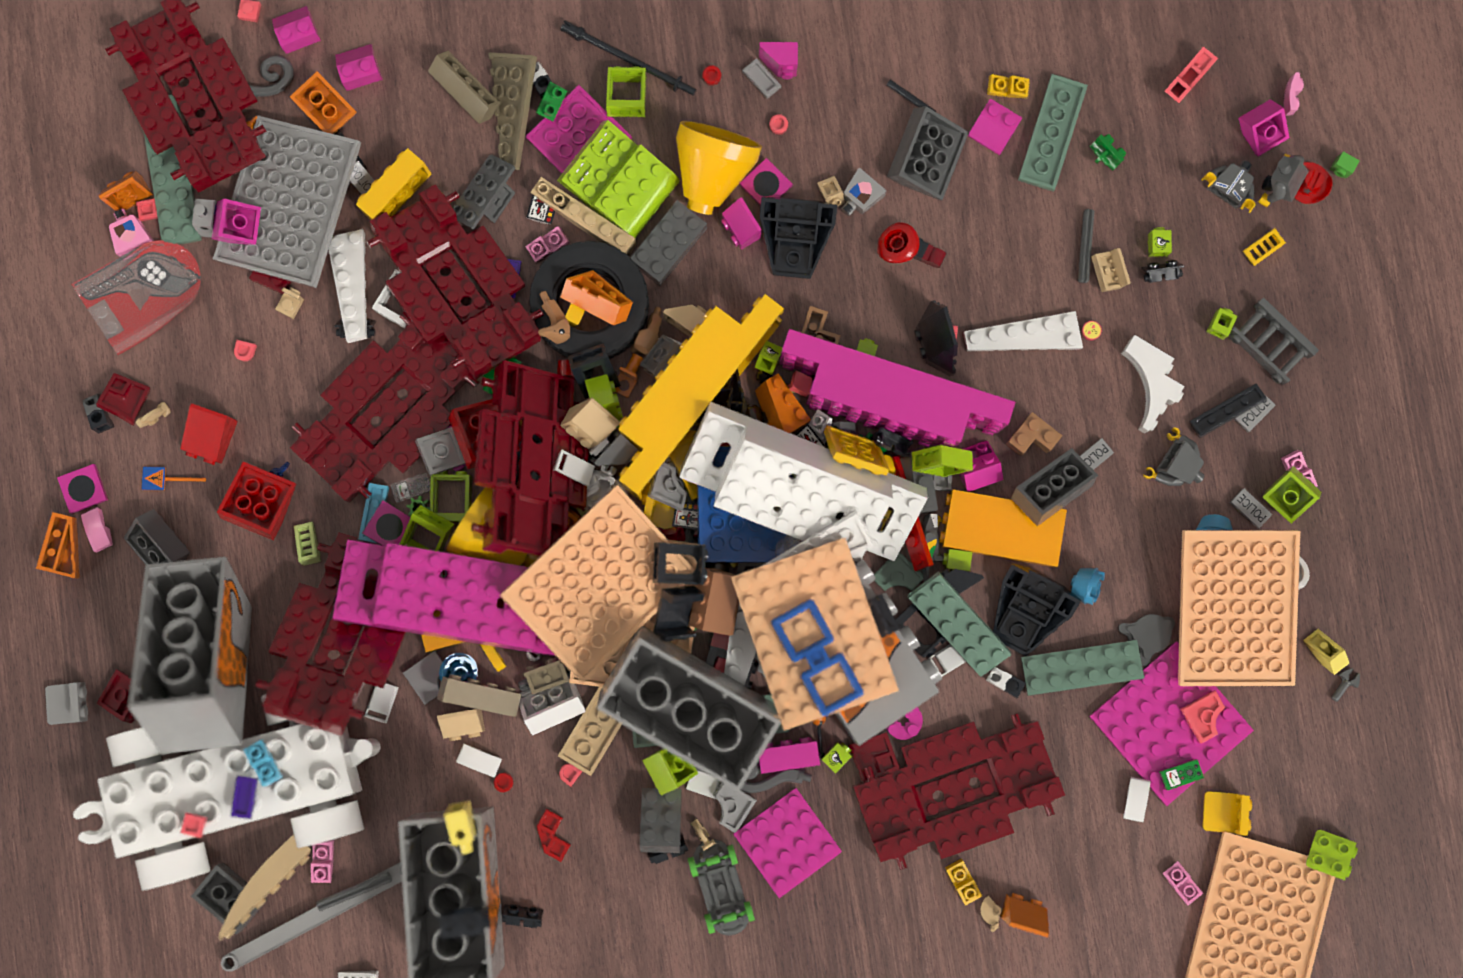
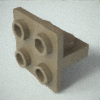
(546, 676)

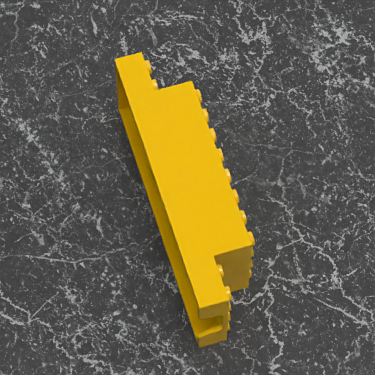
(690, 385)

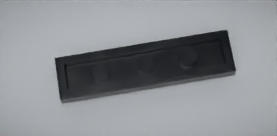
(1228, 410)

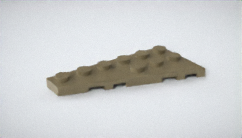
(512, 88)

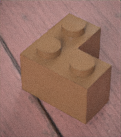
(814, 324)
(1033, 431)

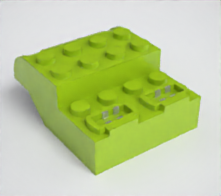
(619, 179)

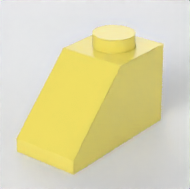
(1327, 651)

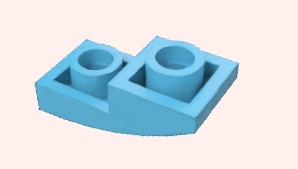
(263, 763)

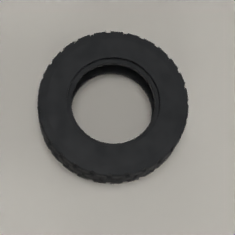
(604, 260)

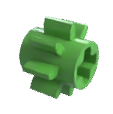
(413, 507)

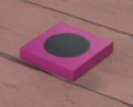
(765, 182)
(82, 488)
(386, 525)

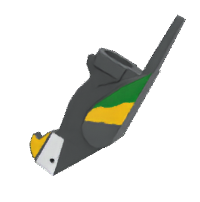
(930, 530)

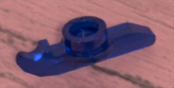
(279, 471)

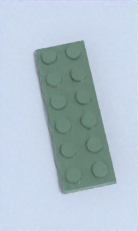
(1052, 132)
(959, 624)
(1082, 667)

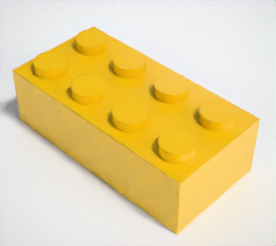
(394, 186)

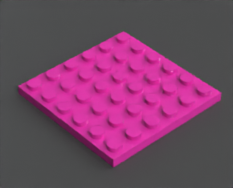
(1151, 730)

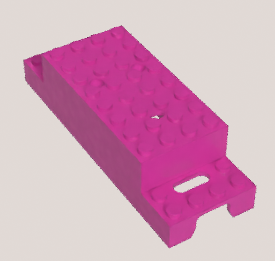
(891, 394)
(412, 589)

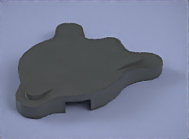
(1151, 633)

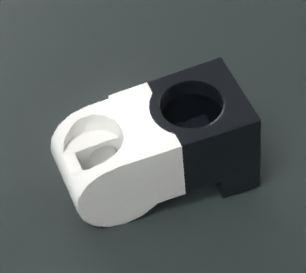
(541, 80)
(1006, 682)

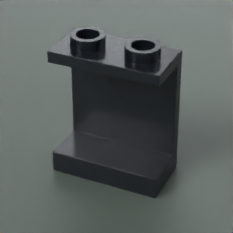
(675, 611)

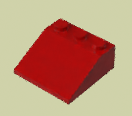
(465, 427)
(257, 501)

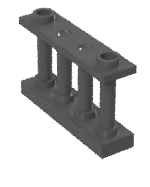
(1290, 335)

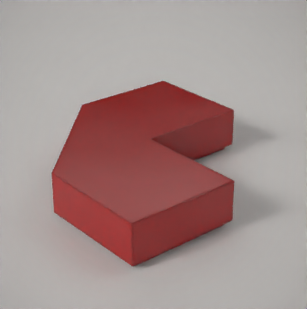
(551, 844)

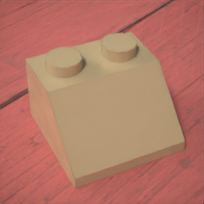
(685, 317)
(589, 423)
(461, 723)

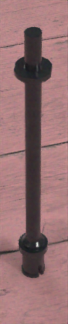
(580, 34)

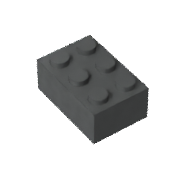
(660, 821)
(220, 893)

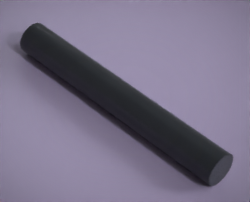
(907, 95)

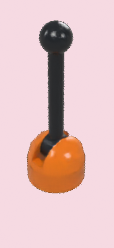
(818, 722)

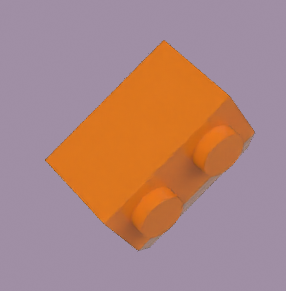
(322, 104)
(126, 191)
(1025, 914)

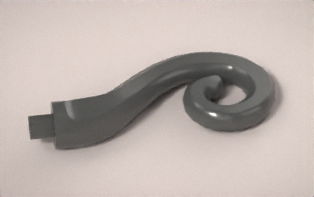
(280, 86)
(792, 775)

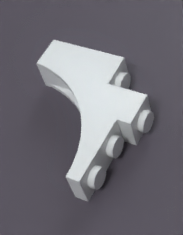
(1159, 389)

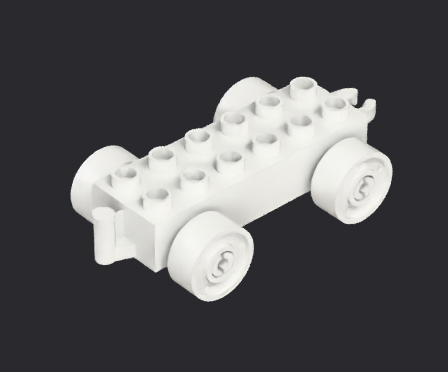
(149, 803)

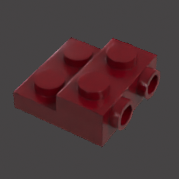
(116, 697)

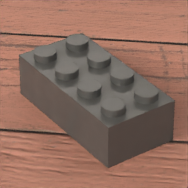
(669, 243)
(1054, 487)

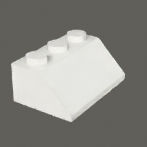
(550, 706)

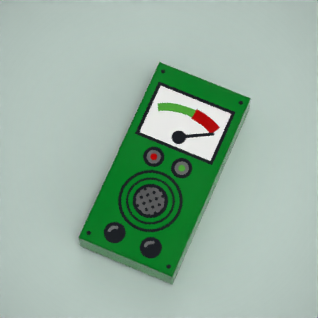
(1181, 774)

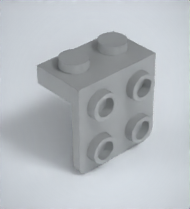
(66, 703)

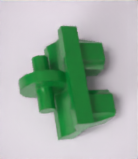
(551, 101)
(1107, 153)

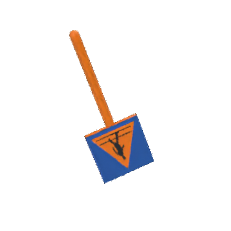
(155, 477)

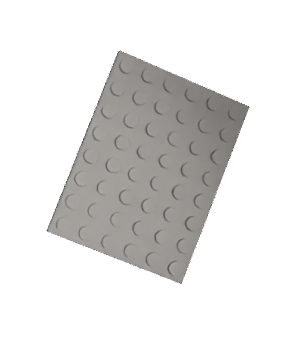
(299, 198)

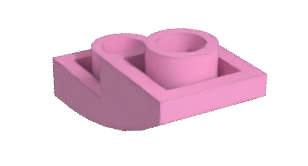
(1293, 88)
(546, 245)
(1297, 460)
(95, 529)
(322, 862)
(1182, 883)

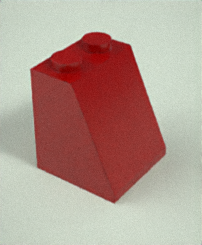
(207, 434)

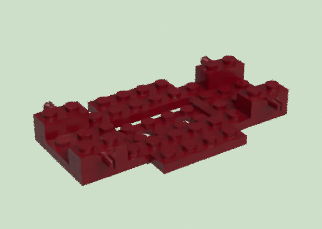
(164, 48)
(423, 238)
(347, 451)
(537, 511)
(320, 692)
(1014, 768)

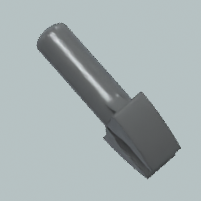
(1346, 683)

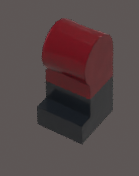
(930, 255)

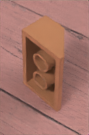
(719, 606)

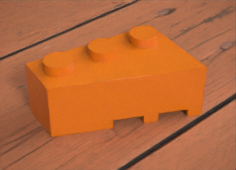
(597, 297)
(781, 405)
(60, 547)

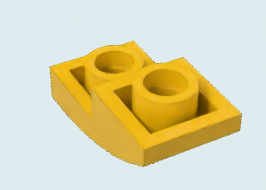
(1008, 87)
(963, 881)

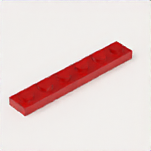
(916, 540)

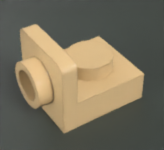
(831, 191)
(290, 302)

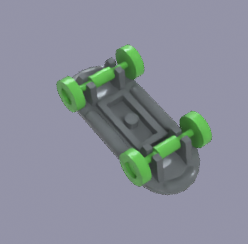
(721, 888)

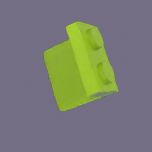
(1331, 854)

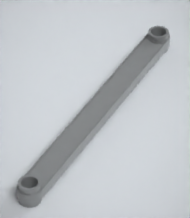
(301, 925)

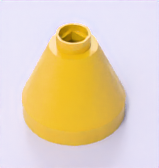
(712, 163)
(470, 543)

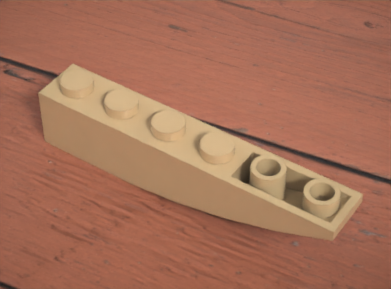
(583, 217)
(263, 882)

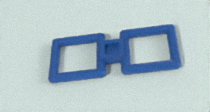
(817, 657)

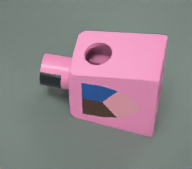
(128, 233)

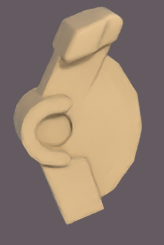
(153, 416)
(702, 834)
(990, 912)

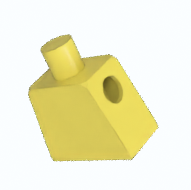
(460, 818)

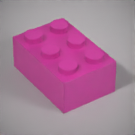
(789, 755)

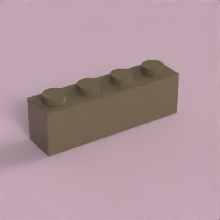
(463, 87)
(479, 696)

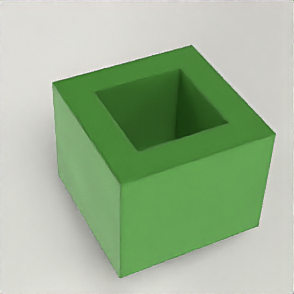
(1344, 165)

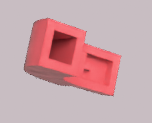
(1191, 75)

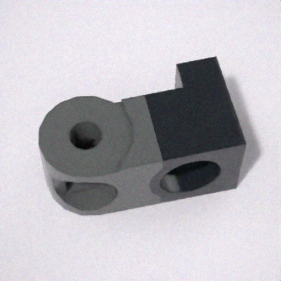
(97, 417)

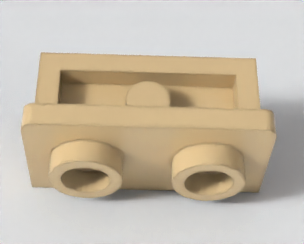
(1110, 270)

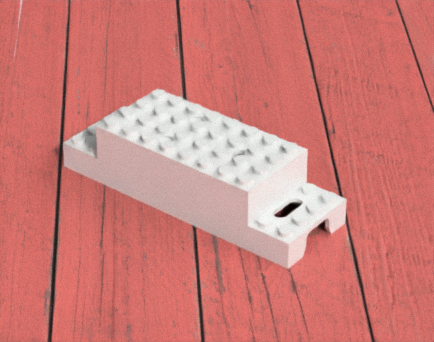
(759, 488)

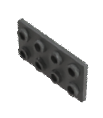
(486, 193)

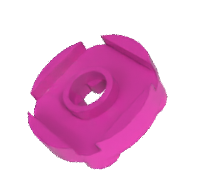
(910, 729)

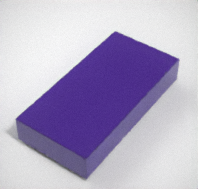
(244, 797)

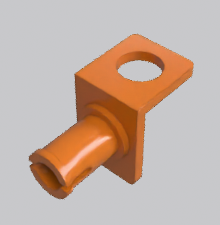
(629, 374)

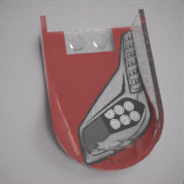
(140, 292)

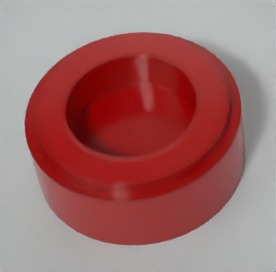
(711, 75)
(503, 782)

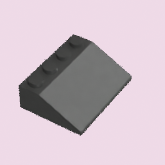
(928, 153)

